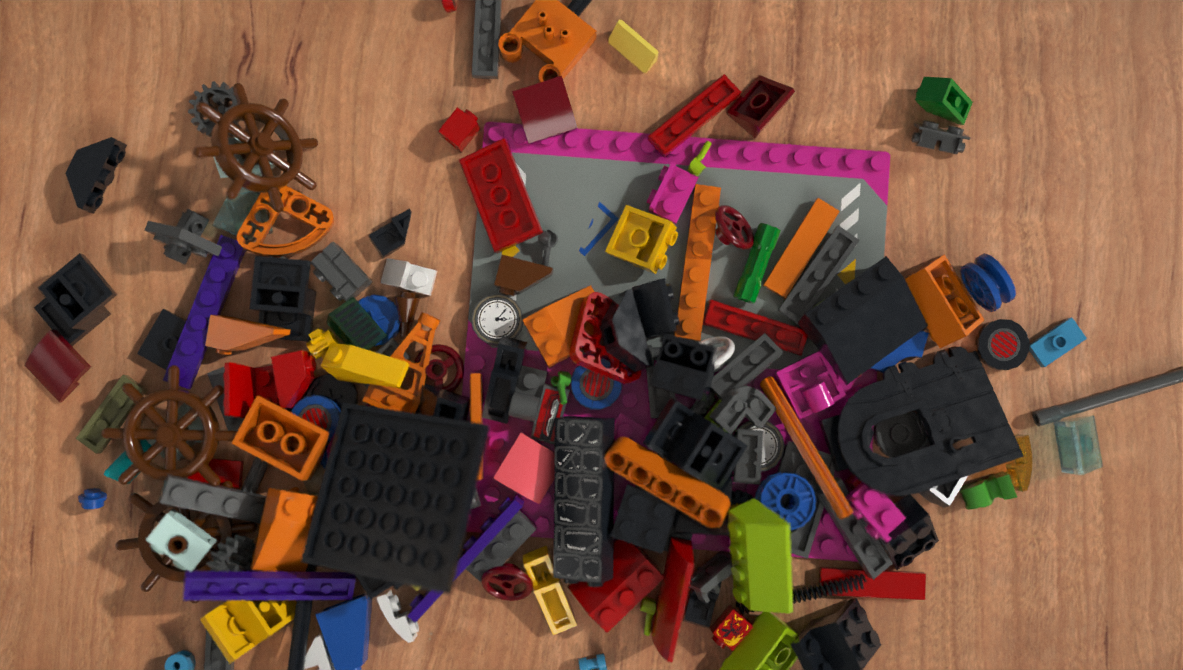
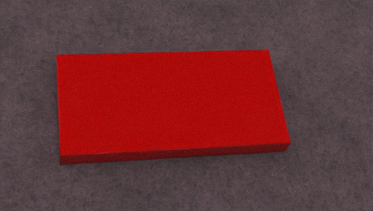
(500, 196)

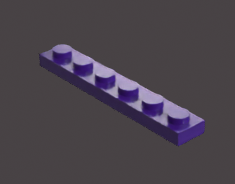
(208, 301)
(472, 549)
(268, 585)

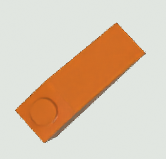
(238, 334)

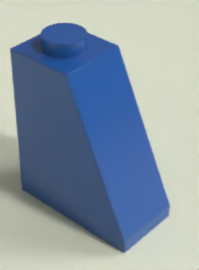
(347, 631)

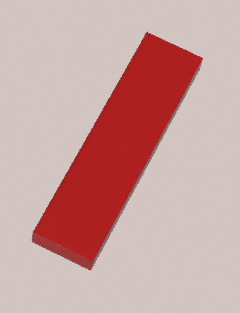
(694, 115)
(753, 326)
(886, 585)

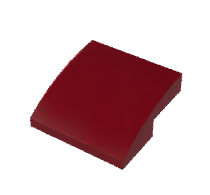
(545, 109)
(57, 365)

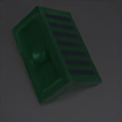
(355, 325)

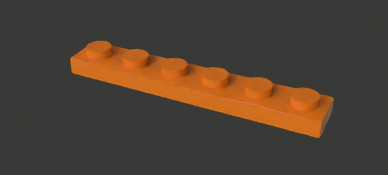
(697, 262)

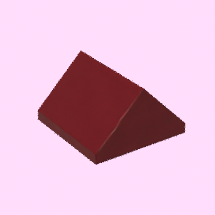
(760, 104)

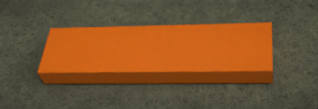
(801, 248)
(476, 404)

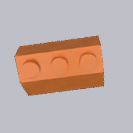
(943, 302)
(282, 439)

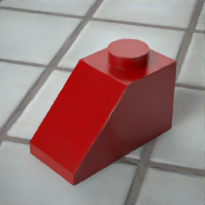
(293, 376)

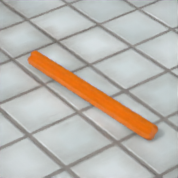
(806, 448)

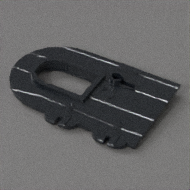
(952, 405)

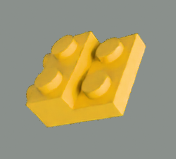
(642, 239)

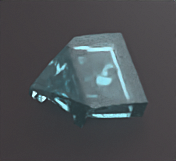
(235, 212)

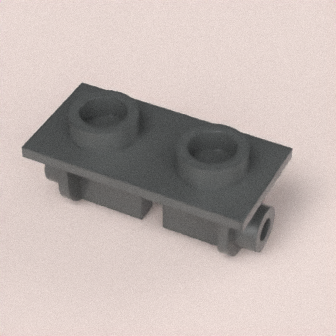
(950, 139)
(192, 222)

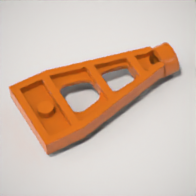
(399, 398)

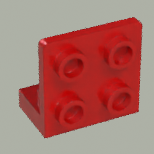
(244, 384)

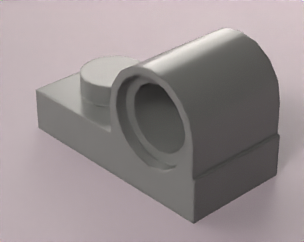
(527, 393)

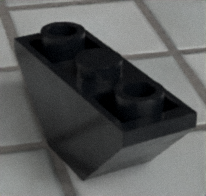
(93, 171)
(625, 334)

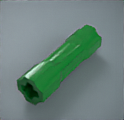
(750, 281)

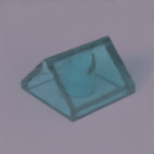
(1078, 445)

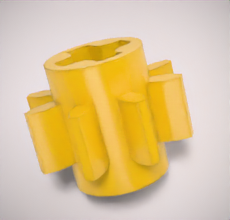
(320, 342)

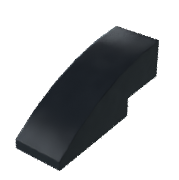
(504, 379)

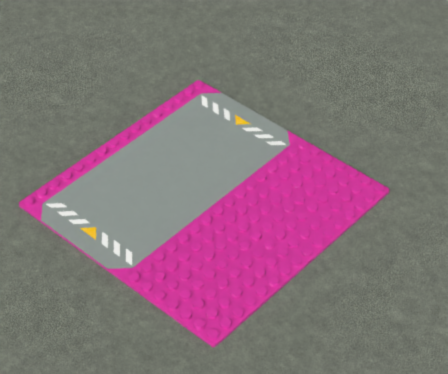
(619, 169)

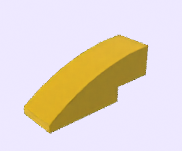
(549, 590)

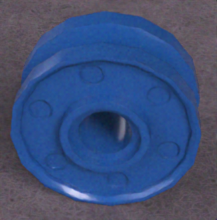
(988, 282)
(800, 494)

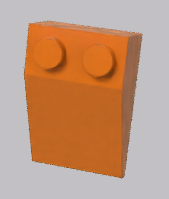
(555, 325)
(284, 531)

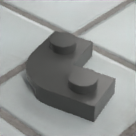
(741, 403)

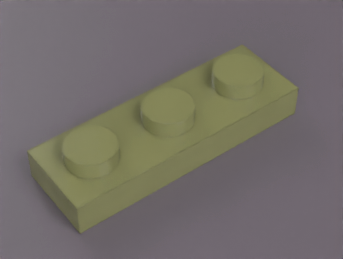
(110, 414)

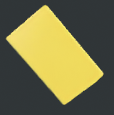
(633, 46)

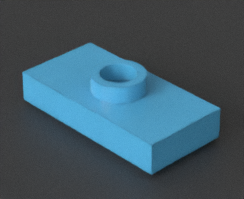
(1056, 342)

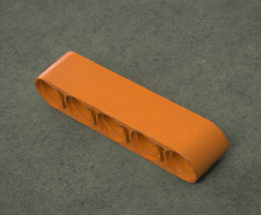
(668, 482)

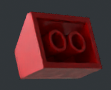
(632, 580)

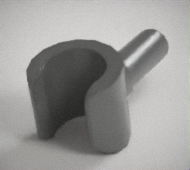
(549, 240)

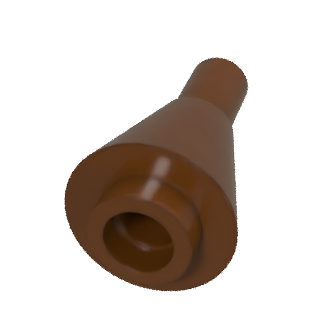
(406, 306)

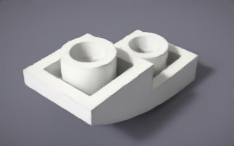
(401, 622)

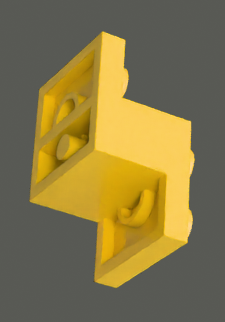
(245, 623)

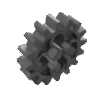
(221, 96)
(241, 551)

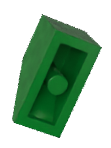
(944, 99)

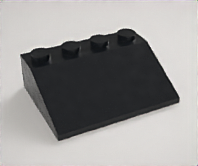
(864, 320)

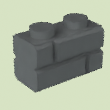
(341, 272)

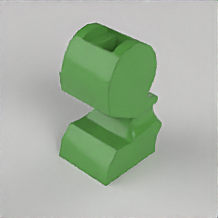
(984, 491)

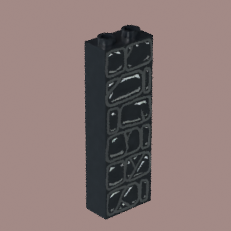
(583, 500)

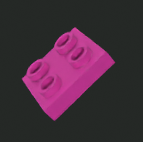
(810, 385)

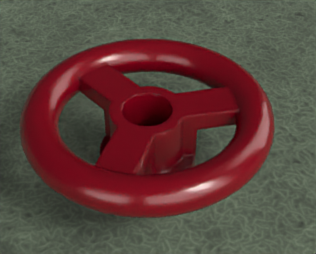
(730, 230)
(453, 359)
(507, 578)

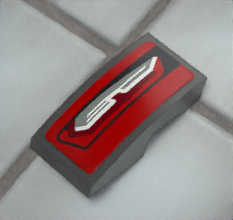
(547, 411)

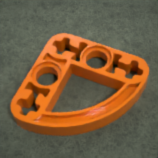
(288, 197)

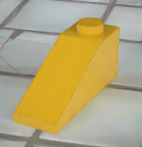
(363, 366)

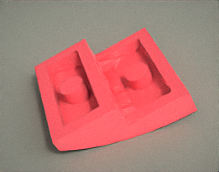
(528, 468)

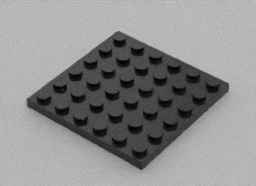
(396, 496)

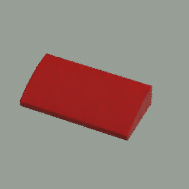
(672, 597)

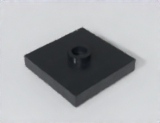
(162, 339)

